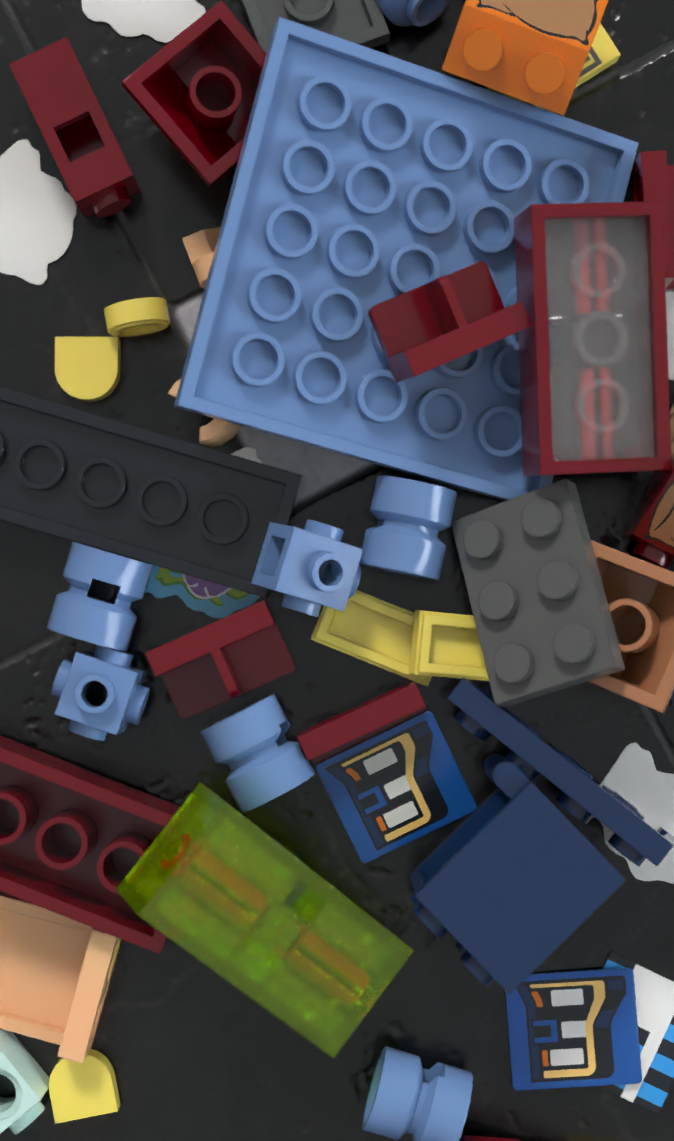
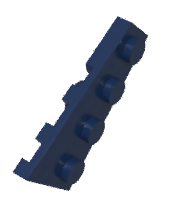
(579, 792)

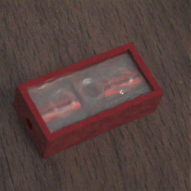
(596, 338)

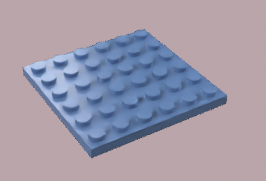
(354, 192)

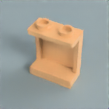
(52, 976)

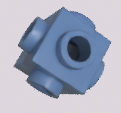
(309, 566)
(124, 688)

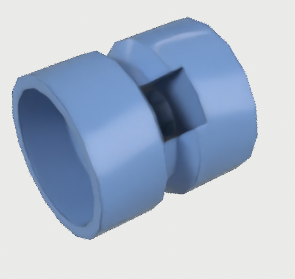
(408, 527)
(93, 618)
(258, 753)
(416, 1100)

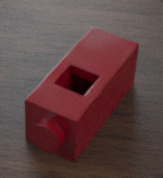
(75, 129)

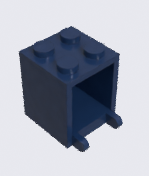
(511, 881)

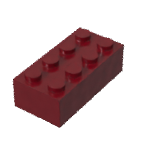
(74, 840)

